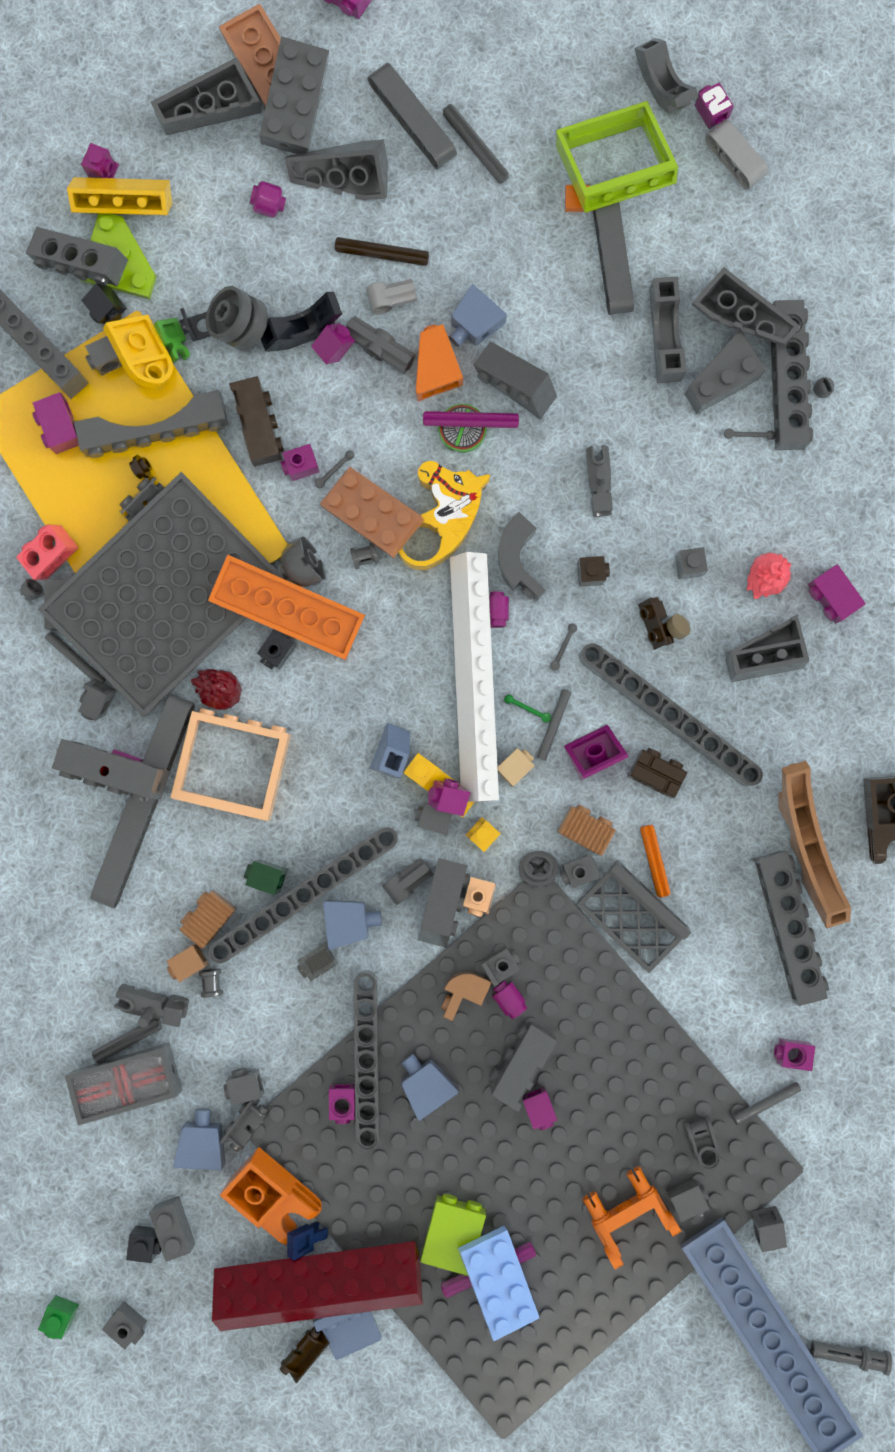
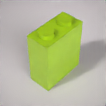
(450, 1227)

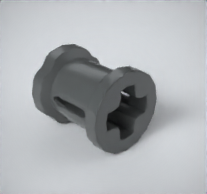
(364, 556)
(210, 983)

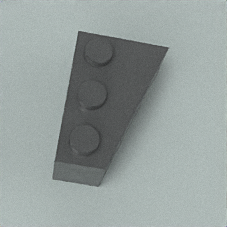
(516, 379)
(771, 653)

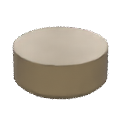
(678, 626)

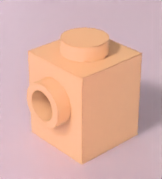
(479, 896)

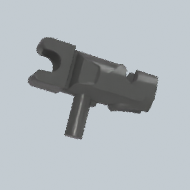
(600, 482)
(151, 1005)

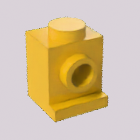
(483, 834)

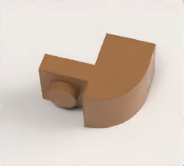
(464, 985)

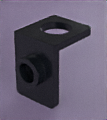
(189, 325)

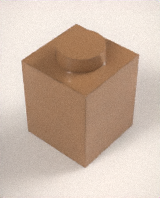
(186, 963)

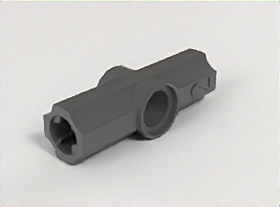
(380, 344)

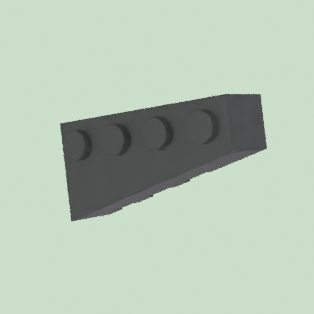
(208, 100)

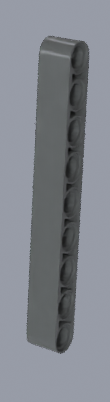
(702, 732)
(136, 813)
(296, 904)

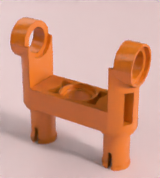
(607, 1221)

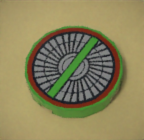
(462, 438)

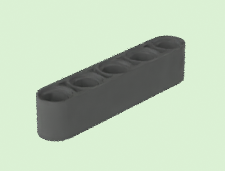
(412, 115)
(613, 259)

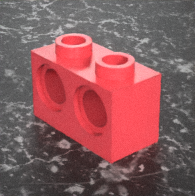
(50, 556)

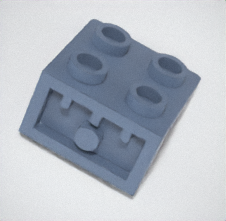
(348, 1332)

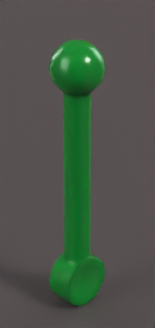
(546, 717)

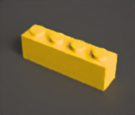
(119, 196)

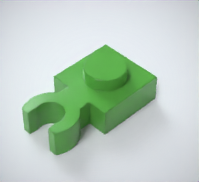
(172, 337)

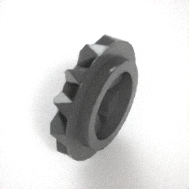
(537, 860)

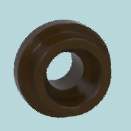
(140, 467)

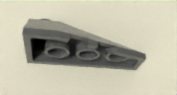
(348, 168)

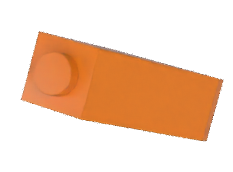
(437, 364)

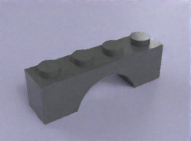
(667, 344)

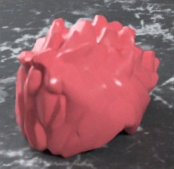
(768, 575)

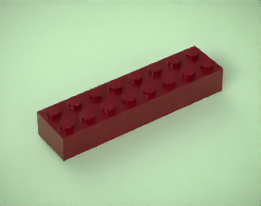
(317, 1286)

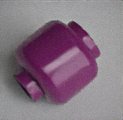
(267, 199)

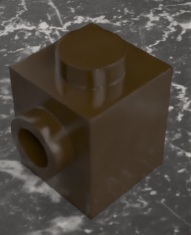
(592, 571)

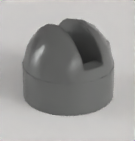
(821, 390)
(31, 589)

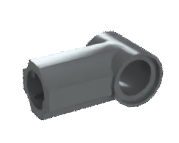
(404, 883)

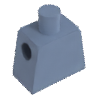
(475, 318)
(348, 922)
(426, 1086)
(200, 1144)

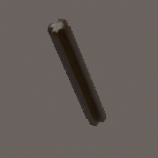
(381, 251)

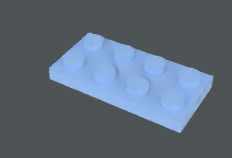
(498, 1283)

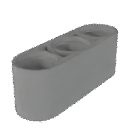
(736, 154)

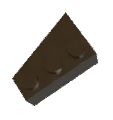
(256, 421)

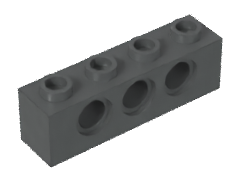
(76, 256)

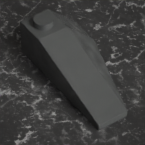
(742, 308)

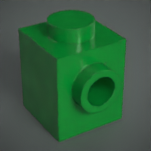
(58, 1318)

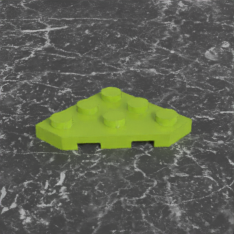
(138, 275)

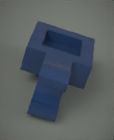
(302, 1239)

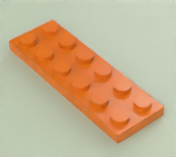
(286, 607)

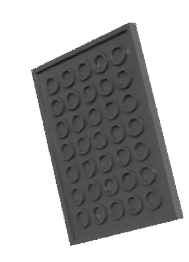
(145, 595)

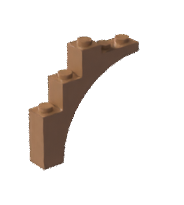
(807, 842)

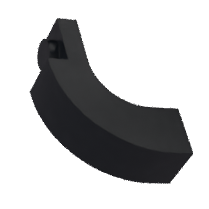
(303, 327)

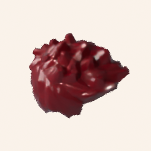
(217, 688)

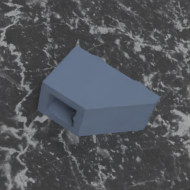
(392, 752)

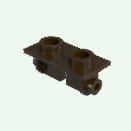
(651, 612)
(305, 1354)

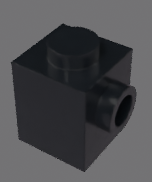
(103, 304)
(275, 650)
(143, 1245)

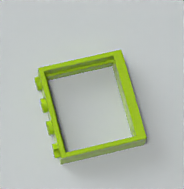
(628, 185)

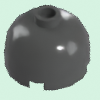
(301, 564)

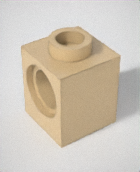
(516, 766)

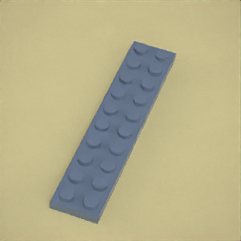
(771, 1339)

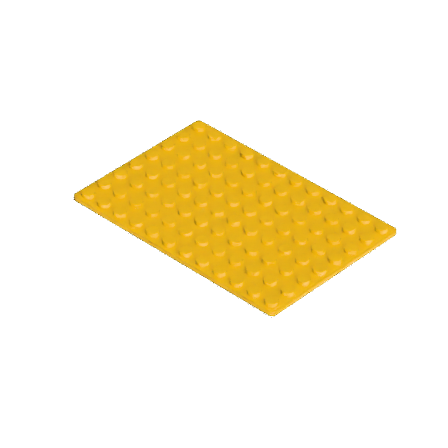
(87, 491)

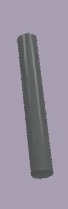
(73, 657)
(554, 724)
(766, 1103)

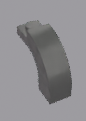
(661, 77)
(513, 538)

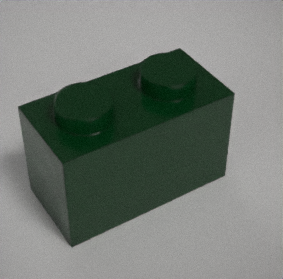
(265, 876)

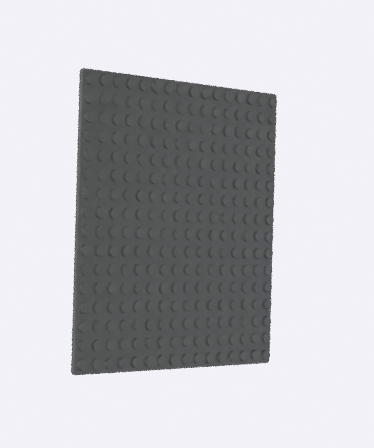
(620, 1098)

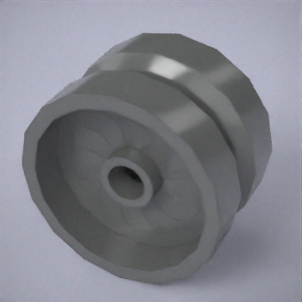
(236, 318)

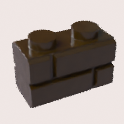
(657, 773)

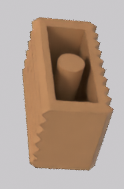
(586, 830)
(207, 918)

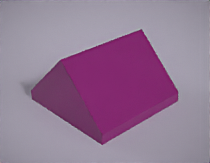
(595, 752)

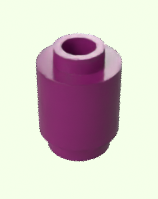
(498, 609)
(509, 999)

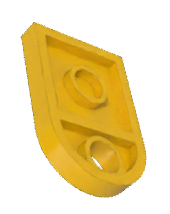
(140, 350)

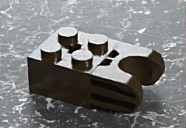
(879, 815)

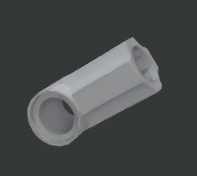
(385, 297)

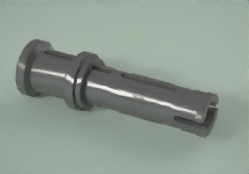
(864, 1355)

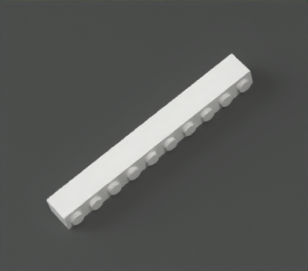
(474, 676)

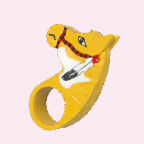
(457, 507)

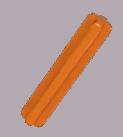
(655, 861)

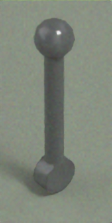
(729, 433)
(320, 482)
(555, 665)

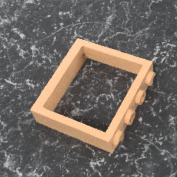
(231, 722)

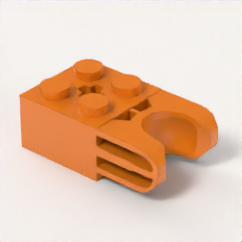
(267, 1193)

